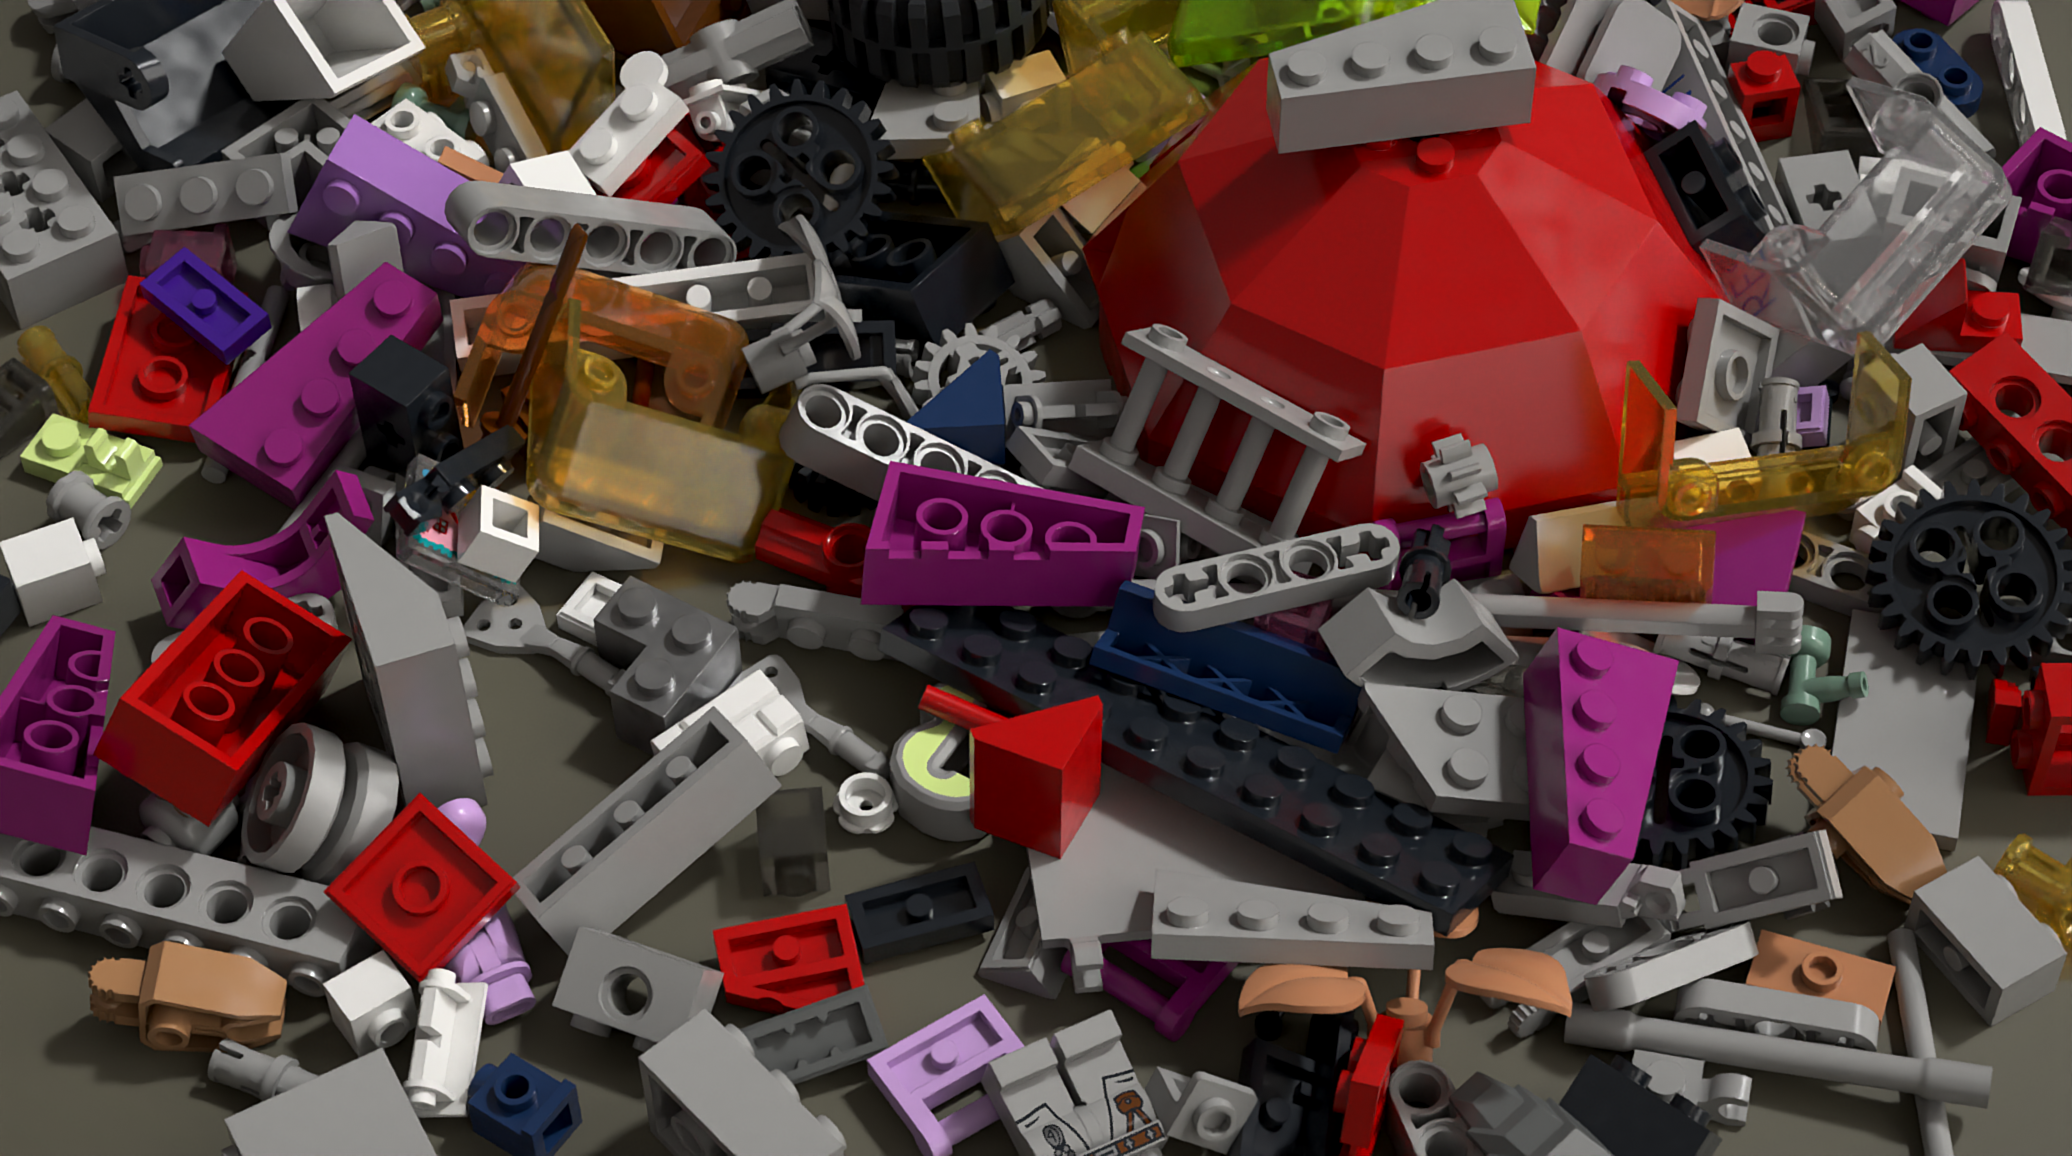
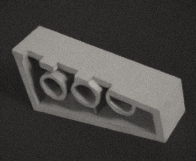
(1404, 77)

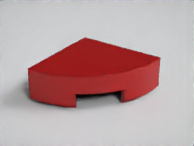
(2002, 711)

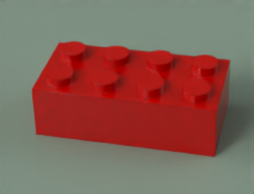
(221, 697)

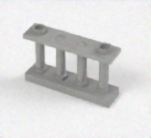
(1167, 489)

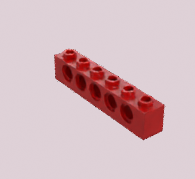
(2010, 379)

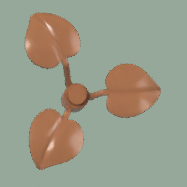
(1494, 973)

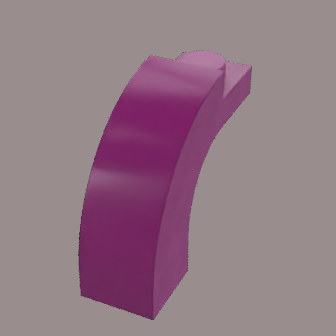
(288, 562)

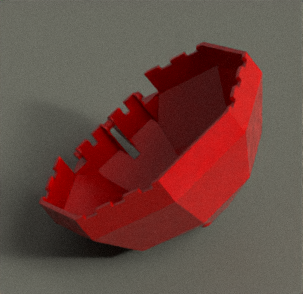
(1408, 294)

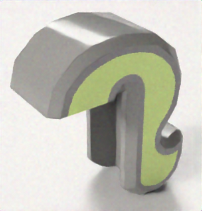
(928, 776)

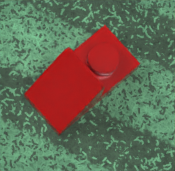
(1960, 318)

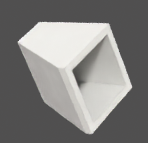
(318, 47)

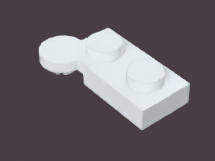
(630, 124)

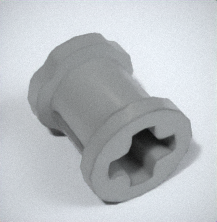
(92, 511)

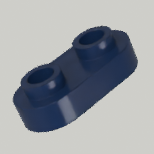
(1938, 59)

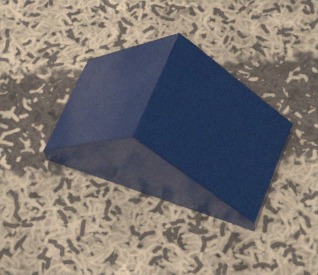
(970, 411)

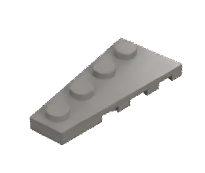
(924, 116)
(1272, 925)

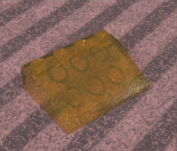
(552, 60)

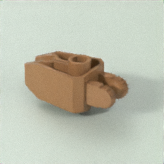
(1866, 823)
(190, 998)

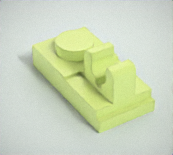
(113, 463)

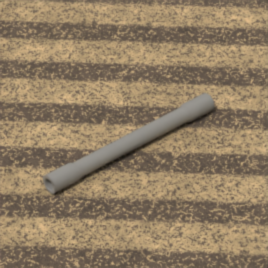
(1928, 1077)

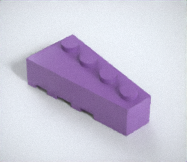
(389, 181)

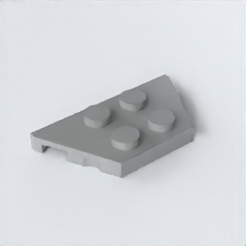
(1457, 747)

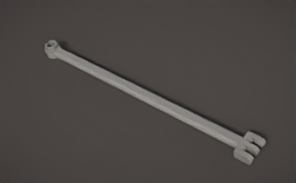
(1773, 623)

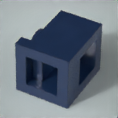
(522, 1108)

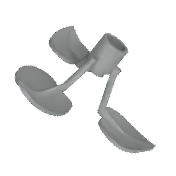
(787, 350)

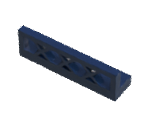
(1231, 671)

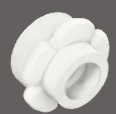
(862, 791)

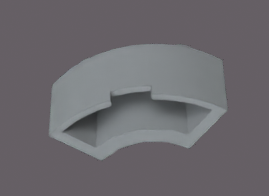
(1446, 650)

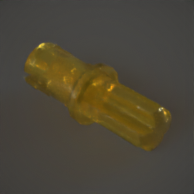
(59, 370)

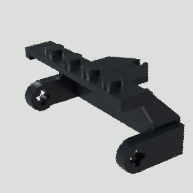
(162, 76)

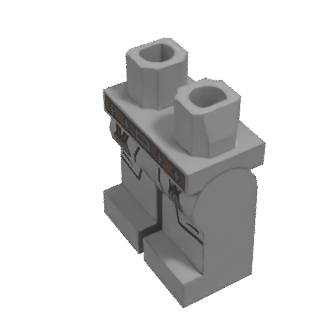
(1074, 1095)

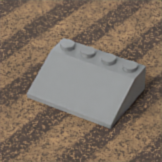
(412, 671)

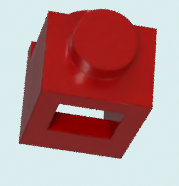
(1768, 83)

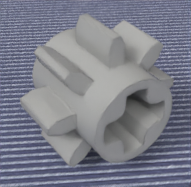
(1459, 476)

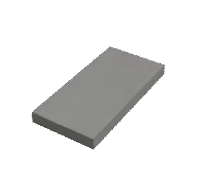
(1908, 724)

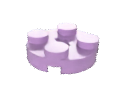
(1646, 106)

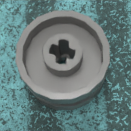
(317, 803)

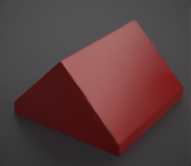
(1037, 775)

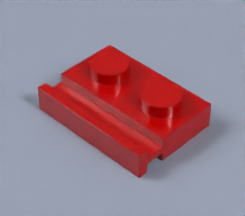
(1365, 1085)

